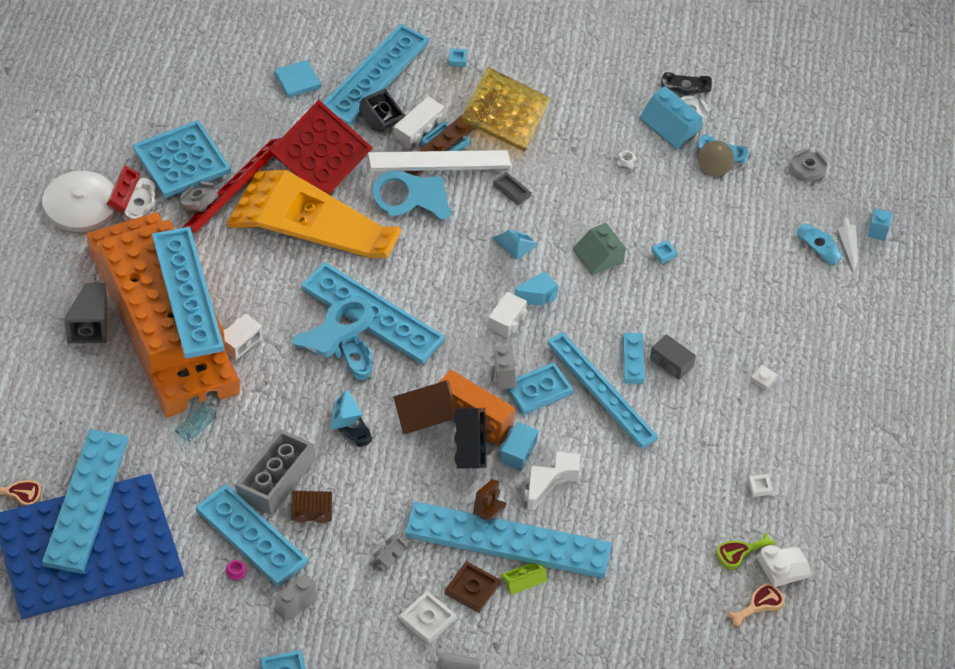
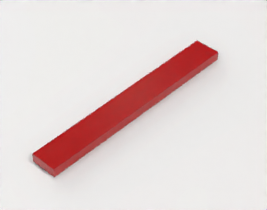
(232, 186)

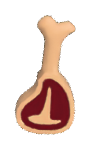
(24, 492)
(764, 599)

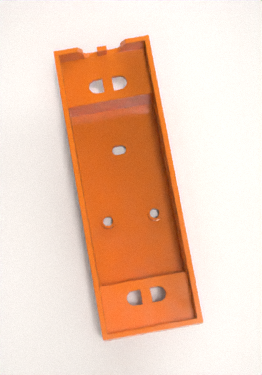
(127, 254)

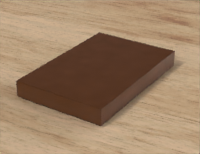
(425, 407)

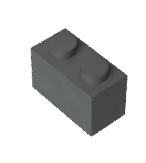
(672, 357)

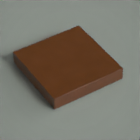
(472, 587)

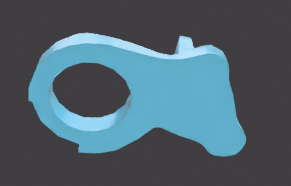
(424, 192)
(326, 338)

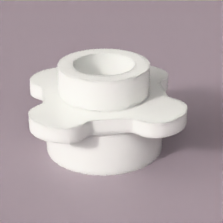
(626, 159)

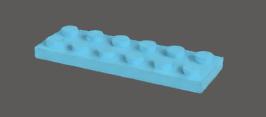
(252, 535)

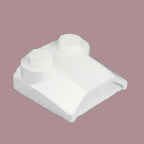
(783, 564)

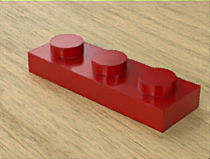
(123, 189)

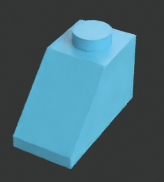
(880, 224)
(538, 290)

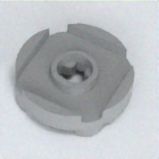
(805, 172)
(199, 197)

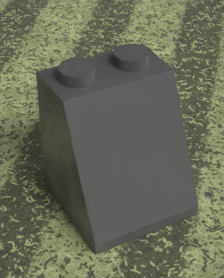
(88, 315)

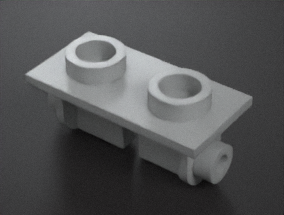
(383, 557)

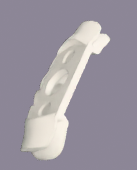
(145, 191)

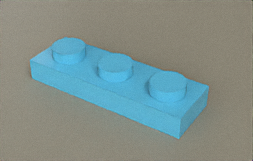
(633, 358)

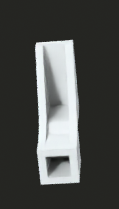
(543, 479)

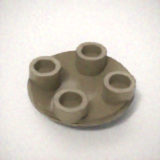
(715, 158)

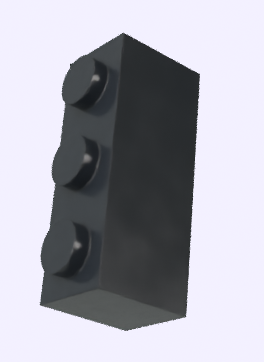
(470, 438)

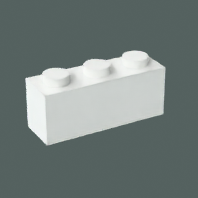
(419, 122)

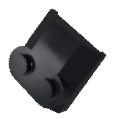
(380, 110)

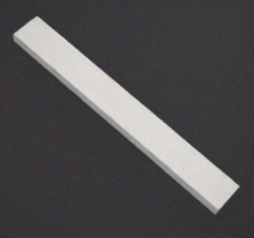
(438, 160)

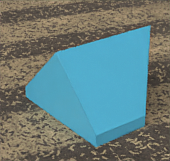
(515, 242)

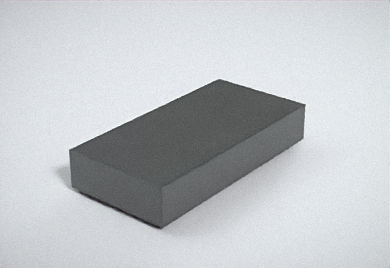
(512, 188)

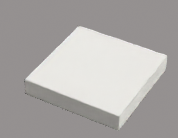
(427, 617)

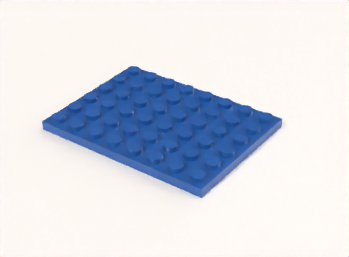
(127, 554)

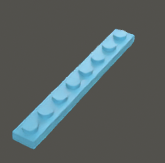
(602, 390)

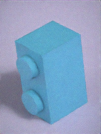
(519, 445)

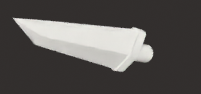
(849, 240)

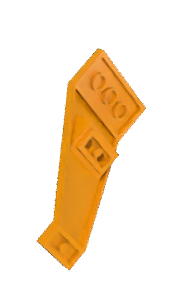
(298, 209)

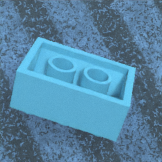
(671, 118)

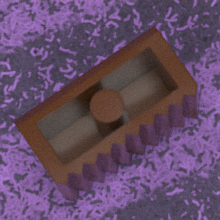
(311, 506)

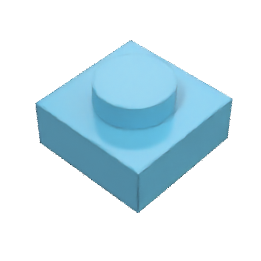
(458, 57)
(664, 252)

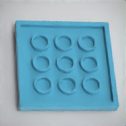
(181, 158)

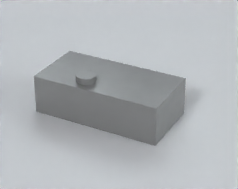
(275, 471)

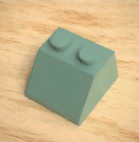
(600, 249)

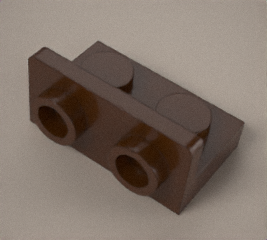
(486, 502)

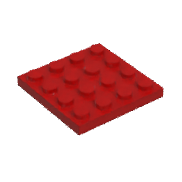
(321, 148)

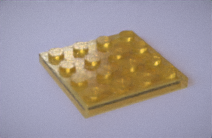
(505, 109)

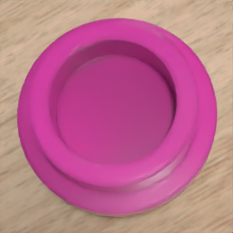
(235, 570)

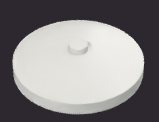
(78, 201)

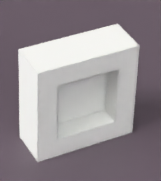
(764, 377)
(760, 485)

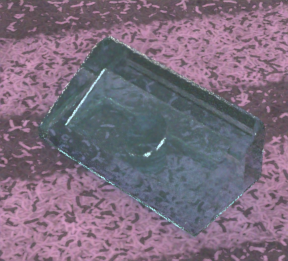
(196, 422)

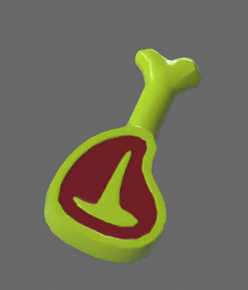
(732, 552)

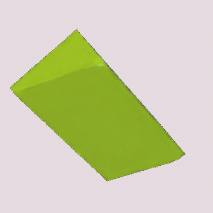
(524, 577)

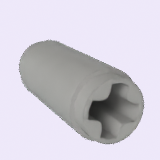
(454, 661)

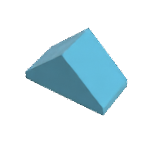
(345, 411)

